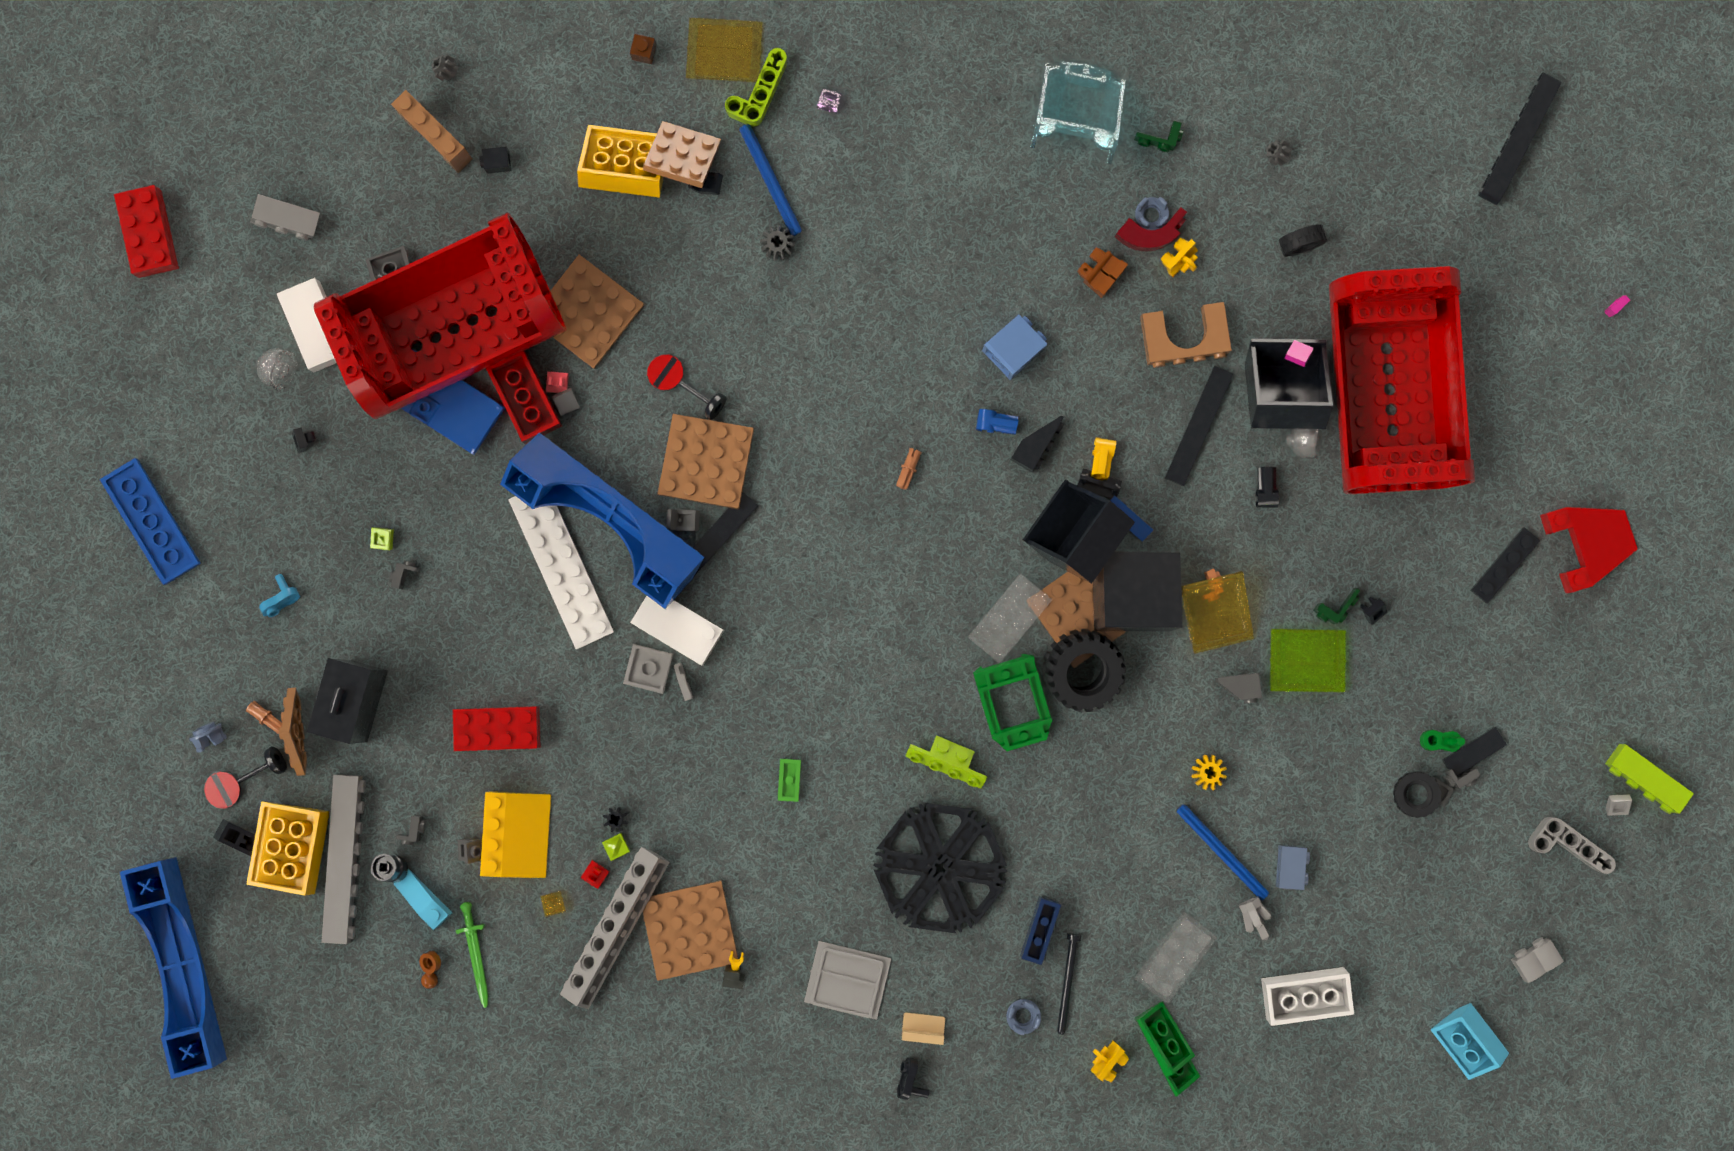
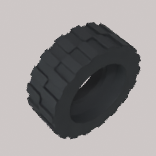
(1303, 240)
(1426, 781)

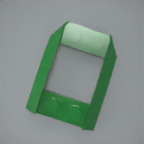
(1008, 673)

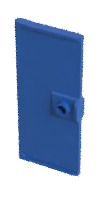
(458, 414)

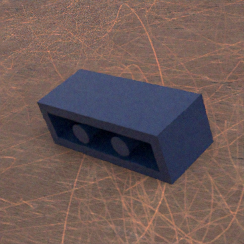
(1040, 930)

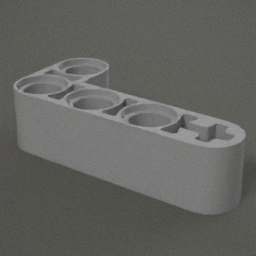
(1575, 847)

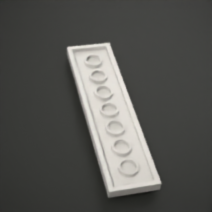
(563, 572)

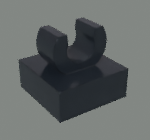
(301, 439)
(1375, 611)

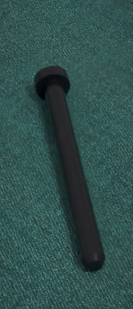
(1073, 939)

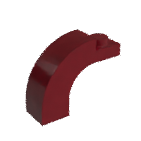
(1150, 240)

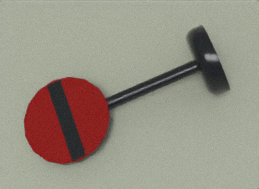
(667, 372)
(224, 789)

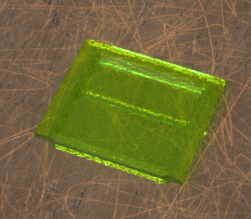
(1307, 660)

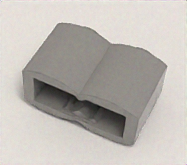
(1537, 959)

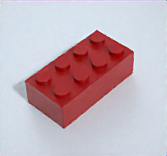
(146, 231)
(524, 397)
(496, 728)

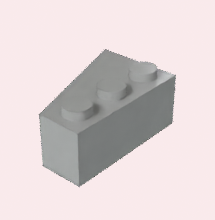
(284, 217)

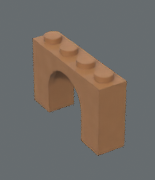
(432, 131)
(1161, 350)

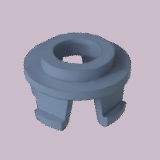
(1152, 202)
(211, 731)
(1027, 1027)

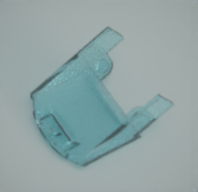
(1080, 103)

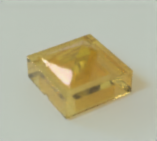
(553, 904)

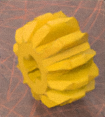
(1203, 776)

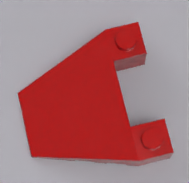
(1599, 539)

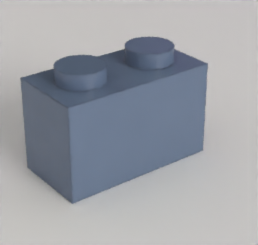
(1292, 867)

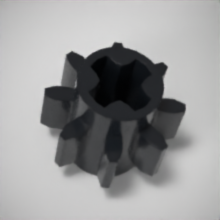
(616, 813)

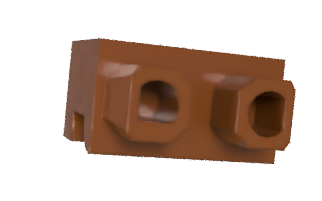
(1104, 273)

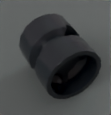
(389, 868)

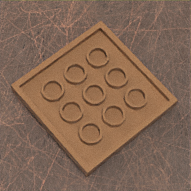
(593, 310)
(706, 461)
(1071, 610)
(689, 930)

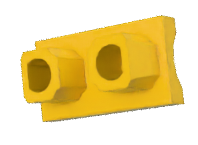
(1183, 260)
(1106, 1060)

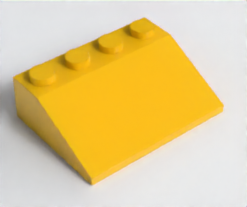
(615, 160)
(515, 834)
(288, 848)

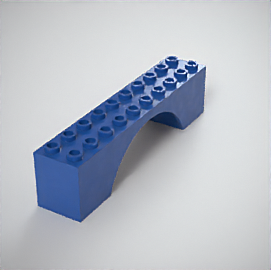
(550, 477)
(190, 1022)

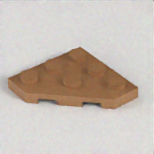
(293, 732)

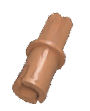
(908, 469)
(264, 716)

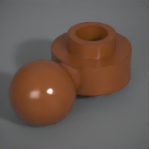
(429, 963)

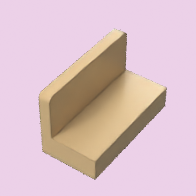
(923, 1028)

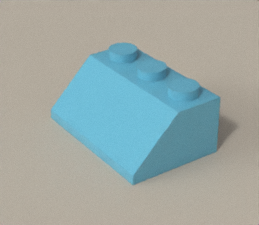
(1470, 1042)

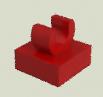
(595, 874)

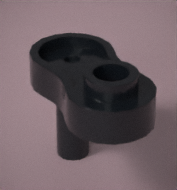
(905, 1086)

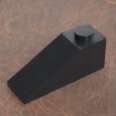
(235, 837)

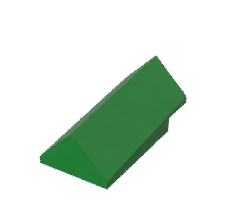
(1168, 1047)

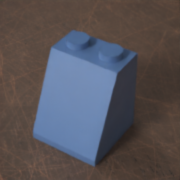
(1014, 346)

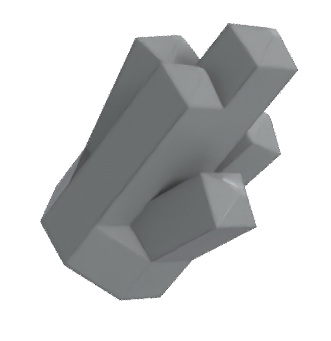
(1253, 912)

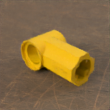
(1103, 455)

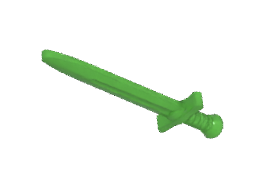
(474, 950)

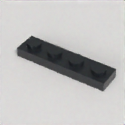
(1505, 565)

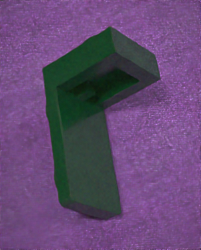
(1163, 145)
(1326, 614)

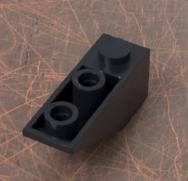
(1032, 447)

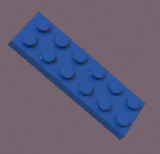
(150, 521)

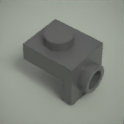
(683, 520)
(398, 576)
(1466, 779)
(417, 827)
(469, 850)

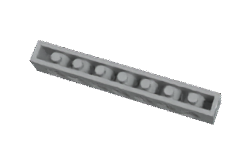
(614, 938)

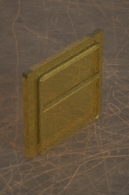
(724, 50)
(1217, 612)

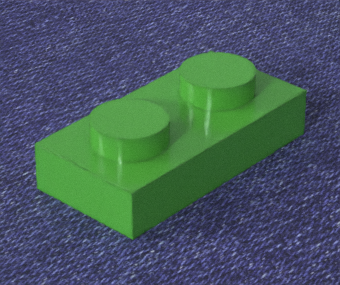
(789, 780)

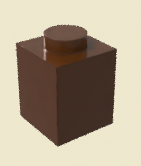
(643, 49)

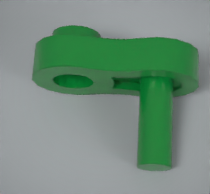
(1447, 741)

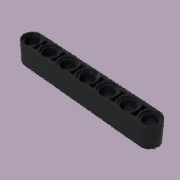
(1520, 138)

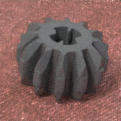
(770, 247)

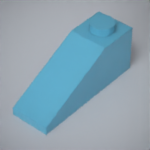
(423, 900)

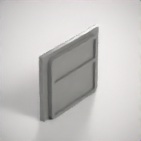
(847, 980)

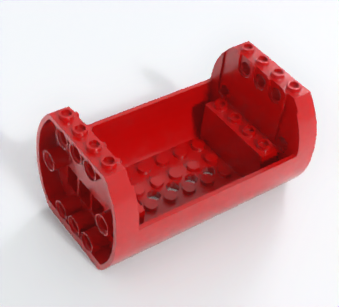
(381, 321)
(1422, 323)

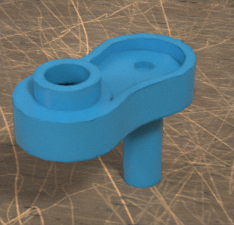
(287, 596)

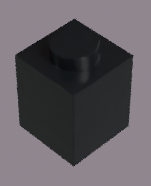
(495, 160)

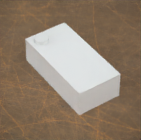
(299, 311)
(678, 629)
(1307, 996)

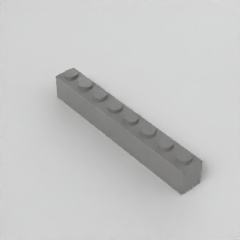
(342, 859)

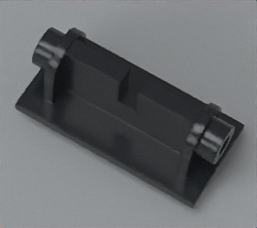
(1104, 488)

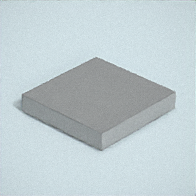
(648, 668)

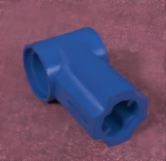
(993, 421)

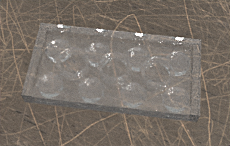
(1010, 618)
(1175, 957)

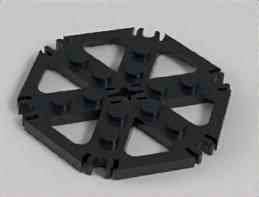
(948, 886)

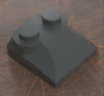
(387, 262)

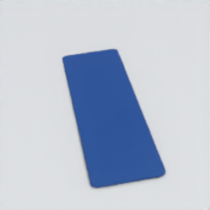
(1140, 528)

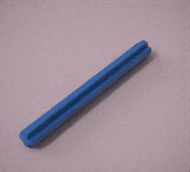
(770, 179)
(1230, 860)

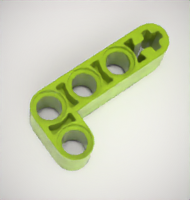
(761, 86)

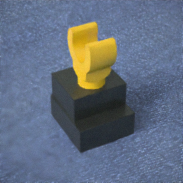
(732, 975)

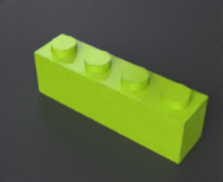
(1648, 778)

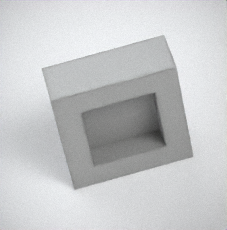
(1618, 805)

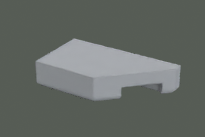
(683, 682)

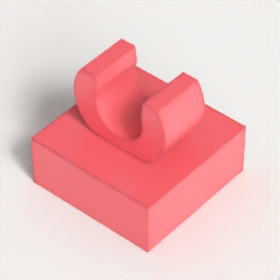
(556, 382)

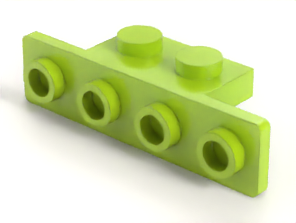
(948, 759)

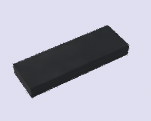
(1474, 751)

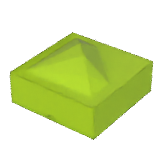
(381, 538)
(616, 846)

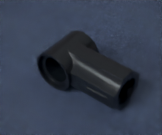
(1267, 493)

